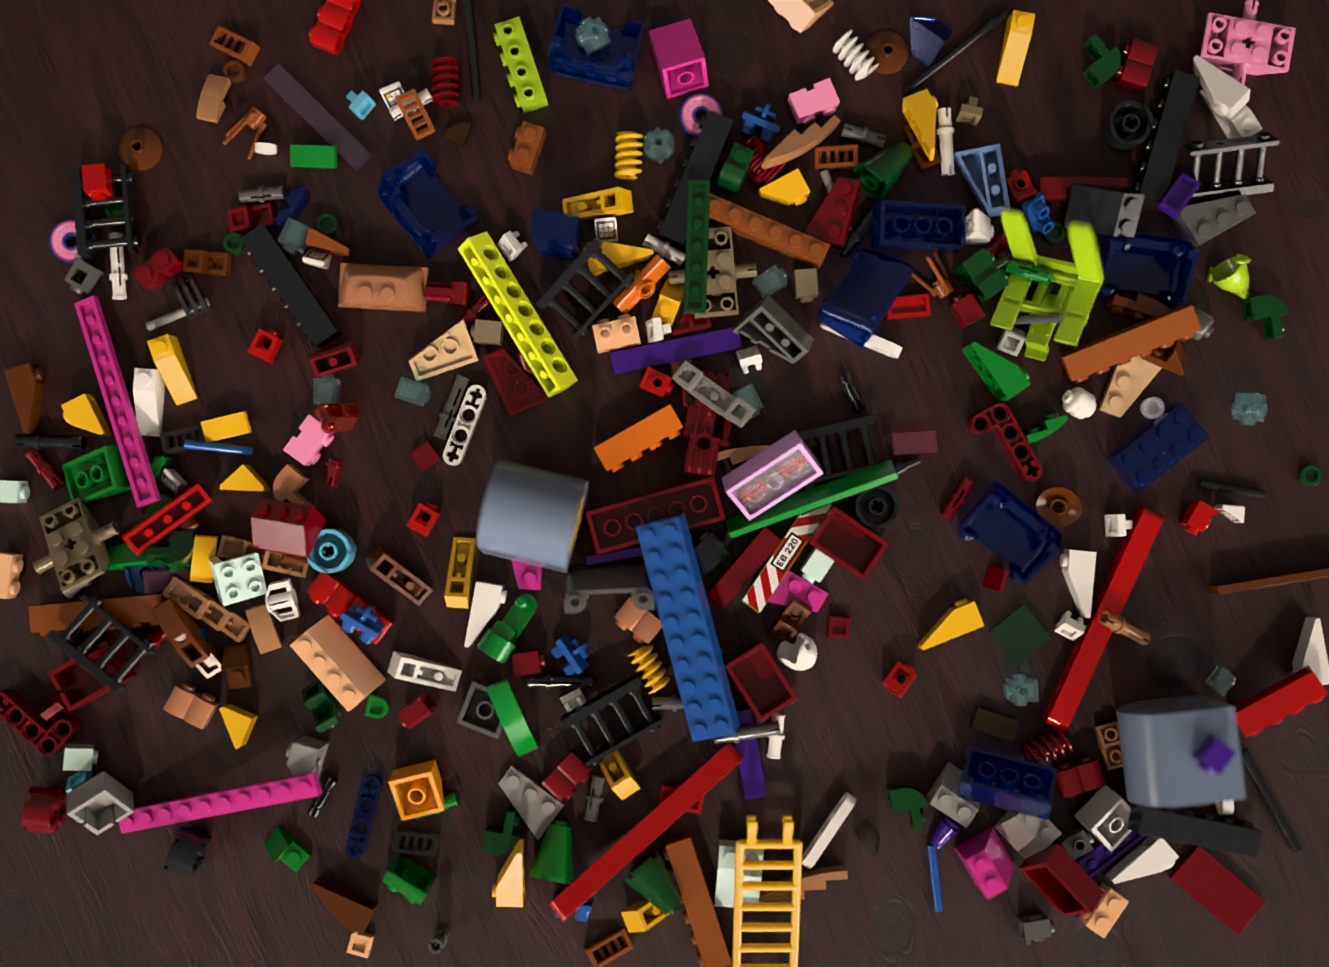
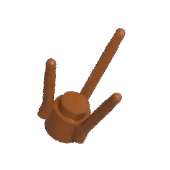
(253, 119)
(943, 285)

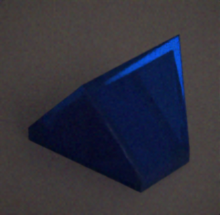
(927, 38)

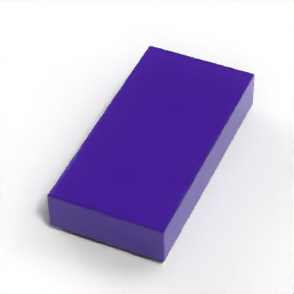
(1179, 195)

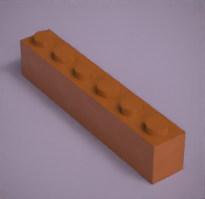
(767, 232)
(1130, 342)
(128, 610)
(697, 901)

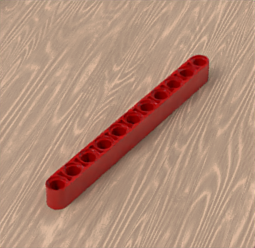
(1095, 637)
(646, 831)

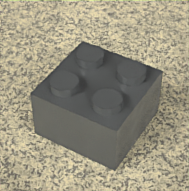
(479, 711)

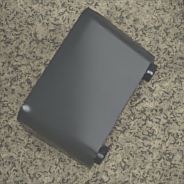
(607, 579)

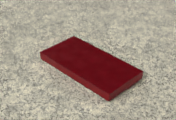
(1217, 889)

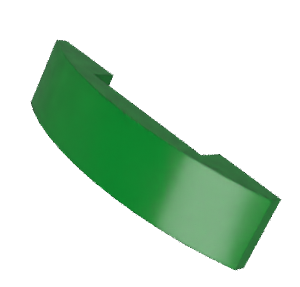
(124, 556)
(511, 717)

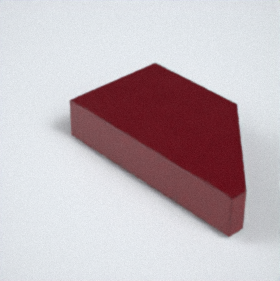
(690, 324)

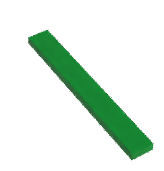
(814, 498)

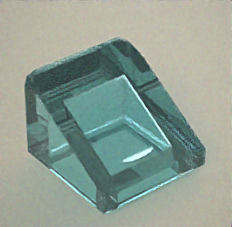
(1221, 680)

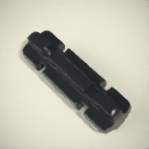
(852, 392)
(320, 801)

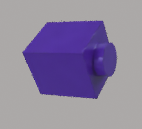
(1213, 755)

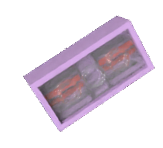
(771, 475)

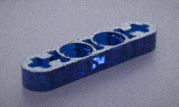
(365, 816)

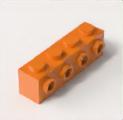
(639, 437)

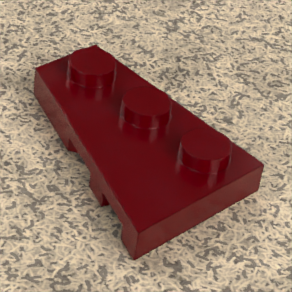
(836, 213)
(513, 385)

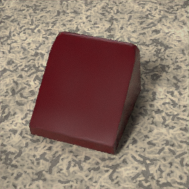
(995, 578)

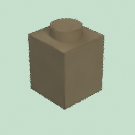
(805, 284)
(487, 332)

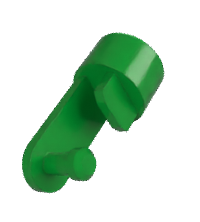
(500, 640)

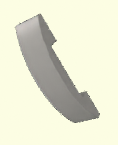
(712, 395)

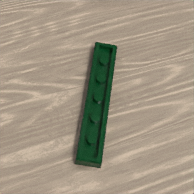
(696, 246)

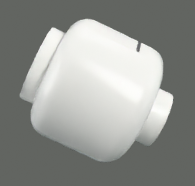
(1079, 403)

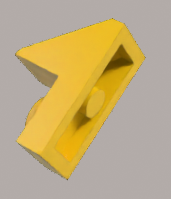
(669, 302)

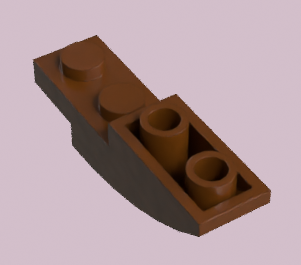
(1139, 306)
(185, 638)

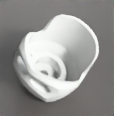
(798, 655)

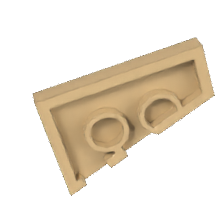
(445, 353)
(1126, 385)

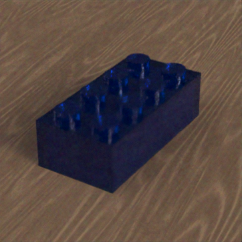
(918, 226)
(556, 234)
(1157, 448)
(1007, 782)

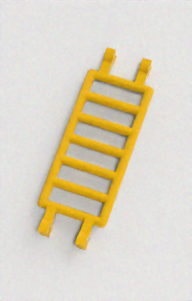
(740, 885)

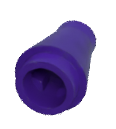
(944, 832)

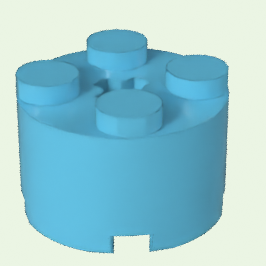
(343, 550)

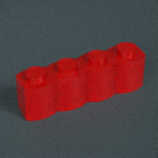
(333, 24)
(339, 597)

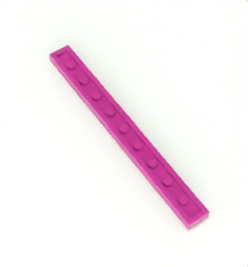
(117, 402)
(222, 802)

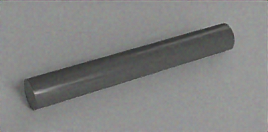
(1039, 319)

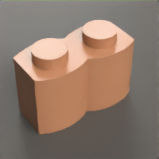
(641, 622)
(190, 705)

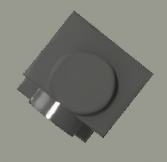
(77, 273)
(1071, 838)
(1035, 927)

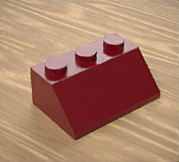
(285, 527)

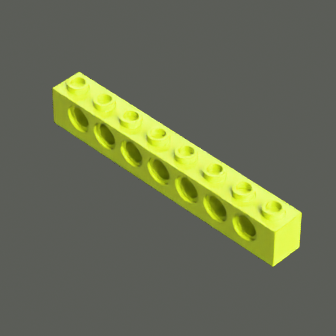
(517, 314)

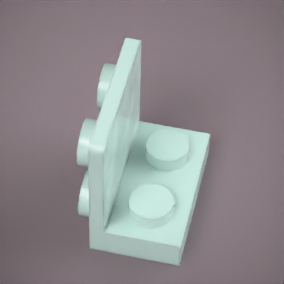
(238, 578)

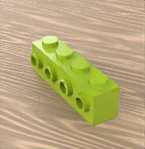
(521, 65)

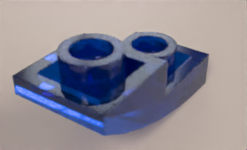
(297, 200)

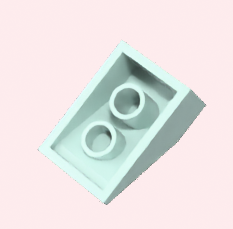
(726, 874)

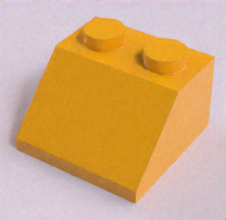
(417, 790)

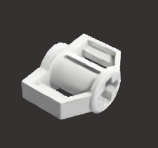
(282, 600)

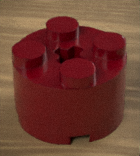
(44, 810)

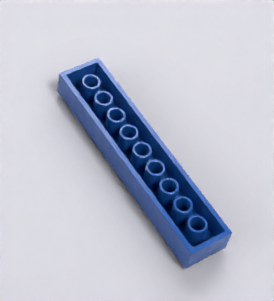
(688, 627)

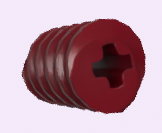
(443, 81)
(1046, 747)

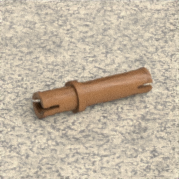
(1120, 626)

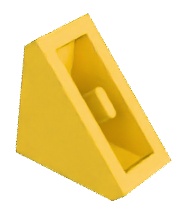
(245, 479)
(238, 723)

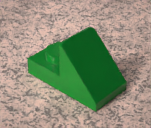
(287, 849)

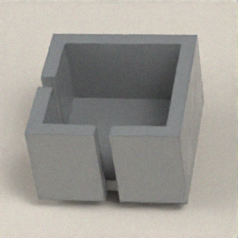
(95, 801)

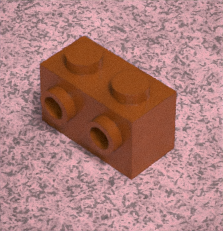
(527, 147)

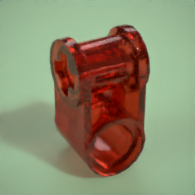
(339, 417)

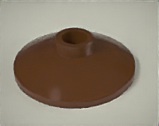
(890, 62)
(149, 152)
(1055, 514)

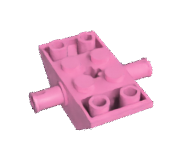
(1247, 44)

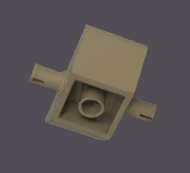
(721, 291)
(74, 544)

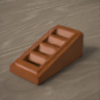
(247, 50)
(424, 130)
(855, 148)
(320, 241)
(612, 954)

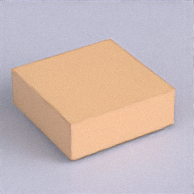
(360, 944)

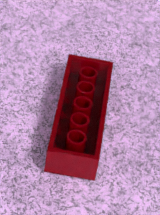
(616, 524)

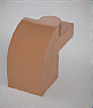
(288, 484)

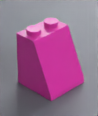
(679, 58)
(986, 862)

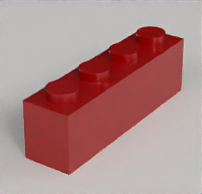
(166, 518)
(1278, 701)

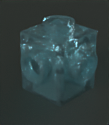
(592, 35)
(659, 152)
(1249, 408)
(1021, 689)

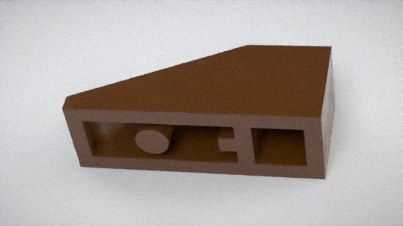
(27, 393)
(398, 575)
(348, 908)

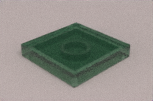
(1020, 634)

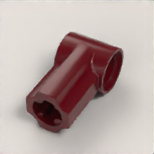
(454, 293)

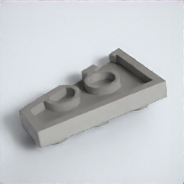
(531, 800)

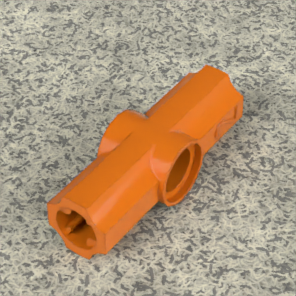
(643, 285)

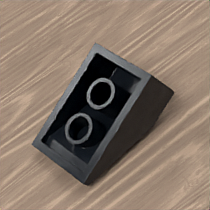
(1104, 208)

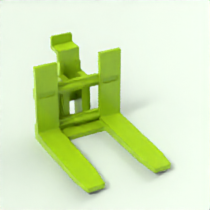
(1076, 296)

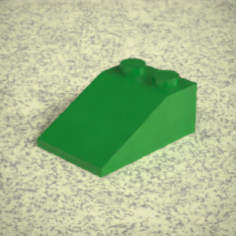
(1000, 375)
(96, 475)
(409, 879)

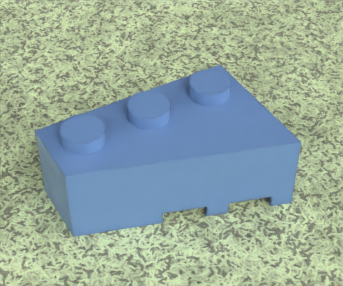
(985, 177)

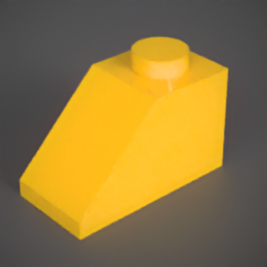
(786, 190)
(86, 414)
(619, 775)
(642, 916)

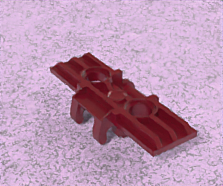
(700, 427)

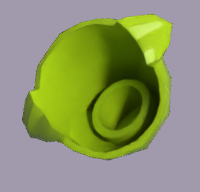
(1232, 275)

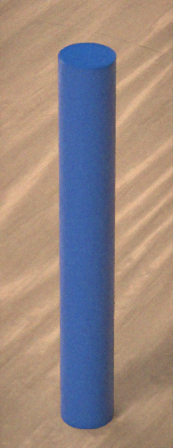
(218, 447)
(934, 876)

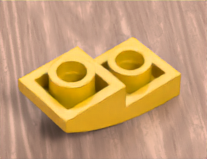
(226, 427)
(203, 549)

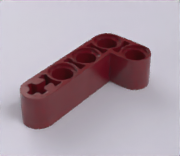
(1008, 445)
(12, 702)

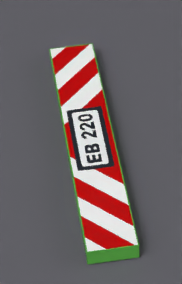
(783, 558)

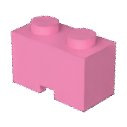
(810, 104)
(310, 441)

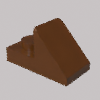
(1169, 358)
(237, 665)

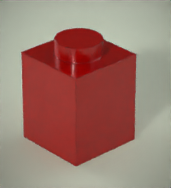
(97, 181)

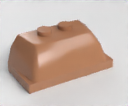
(383, 287)

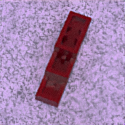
(1059, 187)
(744, 567)

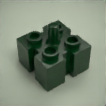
(983, 275)

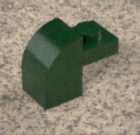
(1105, 62)
(735, 168)
(1269, 310)
(177, 555)
(322, 705)
(906, 797)
(502, 840)

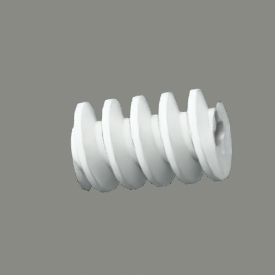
(853, 56)

